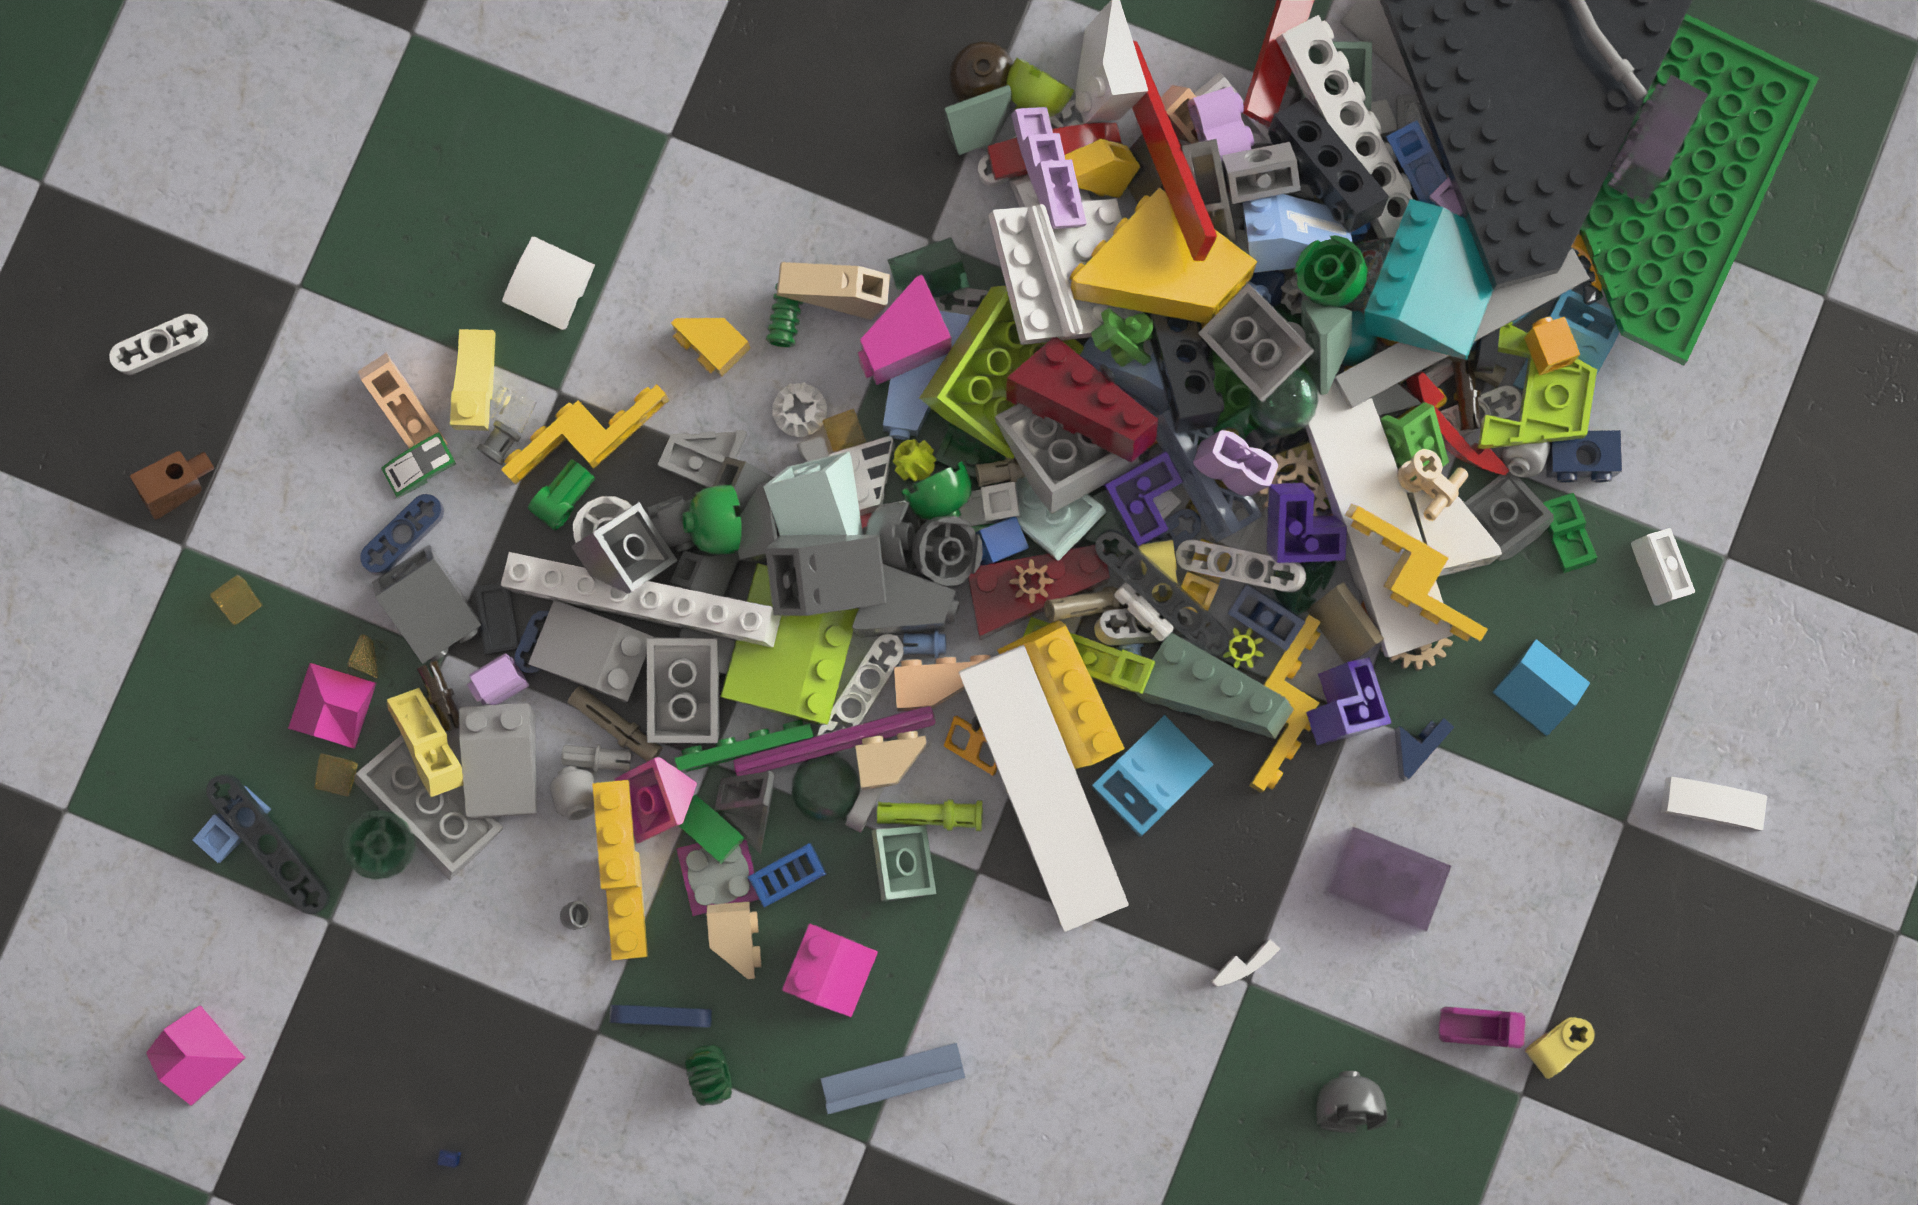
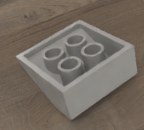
(1056, 461)

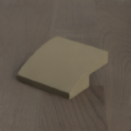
(1345, 623)

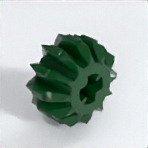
(708, 1075)

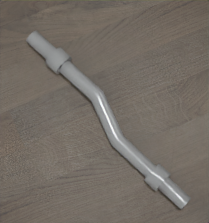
(1621, 69)

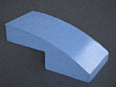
(218, 837)

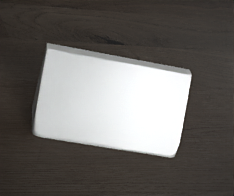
(1662, 567)

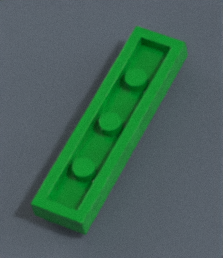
(728, 749)

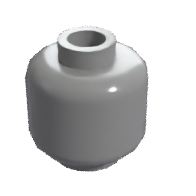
(1526, 459)
(573, 793)

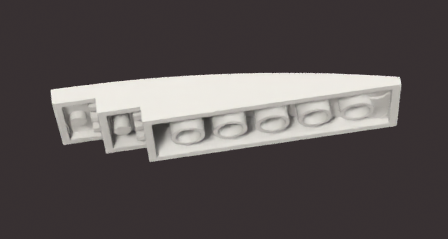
(1362, 471)
(1043, 788)

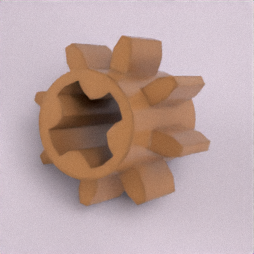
(1041, 581)

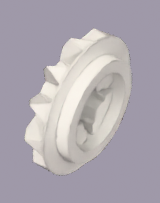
(791, 423)

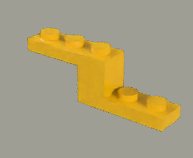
(584, 433)
(1414, 573)
(1301, 703)
(620, 870)

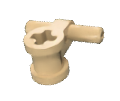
(1431, 480)

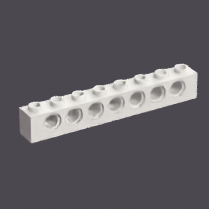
(1311, 78)
(648, 602)

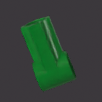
(556, 502)

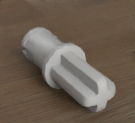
(596, 757)

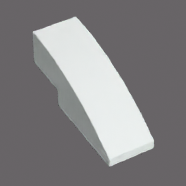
(1713, 803)

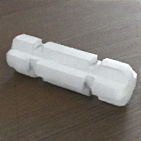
(1144, 612)

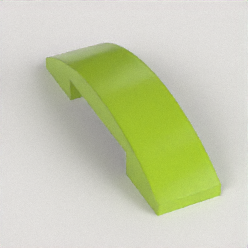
(1107, 663)

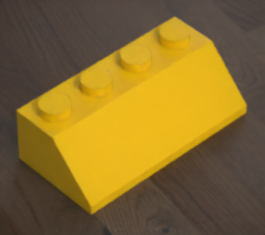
(1070, 694)

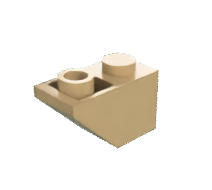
(887, 762)
(731, 936)

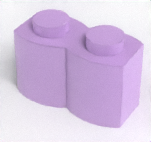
(1219, 117)
(1239, 467)
(497, 681)

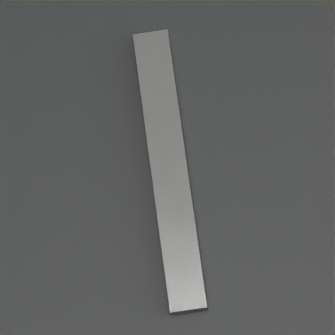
(1504, 307)

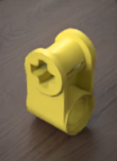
(1163, 555)
(1555, 1049)

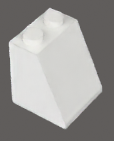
(1454, 534)

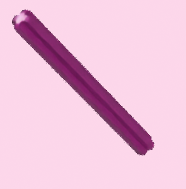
(834, 741)

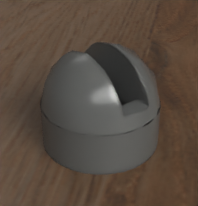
(575, 915)

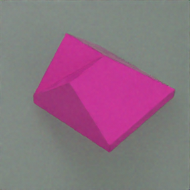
(332, 705)
(657, 797)
(193, 1055)

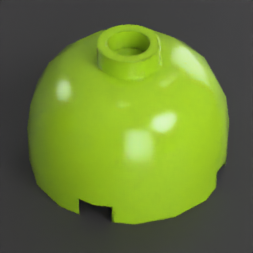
(1036, 88)

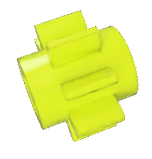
(914, 460)
(1234, 652)

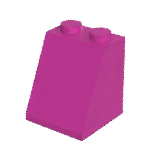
(905, 335)
(830, 970)

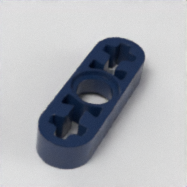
(387, 533)
(660, 1015)

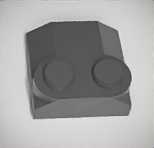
(1510, 514)

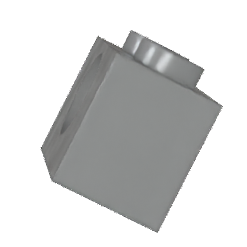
(1261, 172)

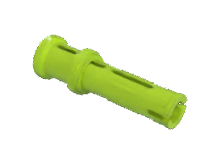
(946, 815)

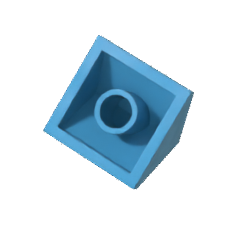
(1541, 688)

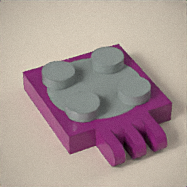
(716, 883)

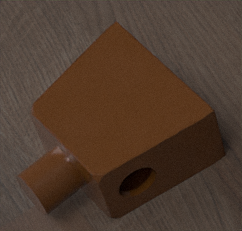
(159, 485)

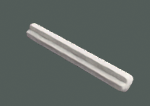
(1054, 270)

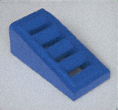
(814, 861)

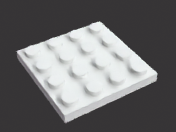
(1024, 273)

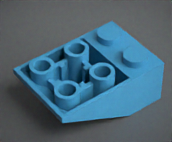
(1590, 326)
(1151, 776)

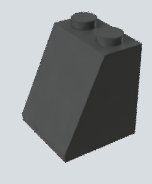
(426, 605)
(911, 607)

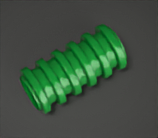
(783, 321)

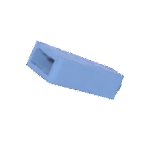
(904, 409)

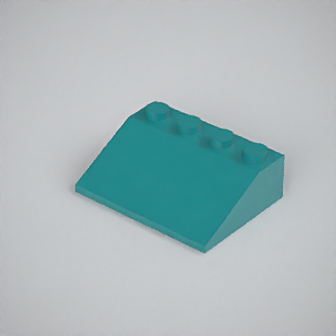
(1430, 284)

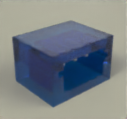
(449, 1158)

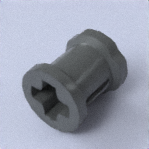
(498, 442)

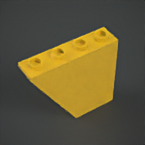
(1152, 269)

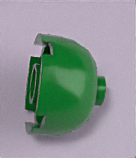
(1331, 271)
(940, 493)
(713, 520)

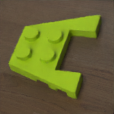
(1552, 404)

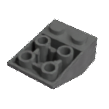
(825, 573)

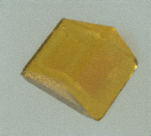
(843, 430)
(236, 599)
(364, 657)
(335, 774)

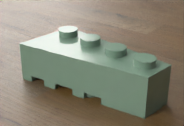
(1205, 686)

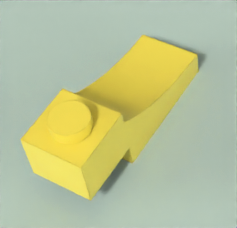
(473, 380)
(426, 742)

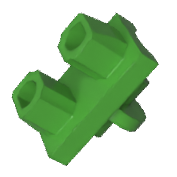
(1124, 337)

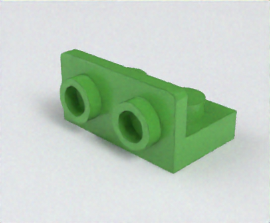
(1414, 433)

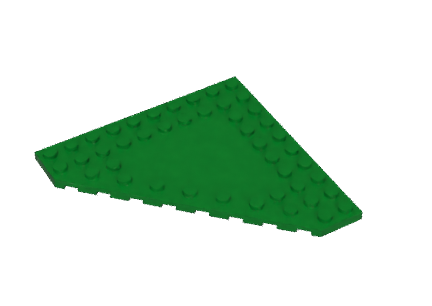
(1672, 254)

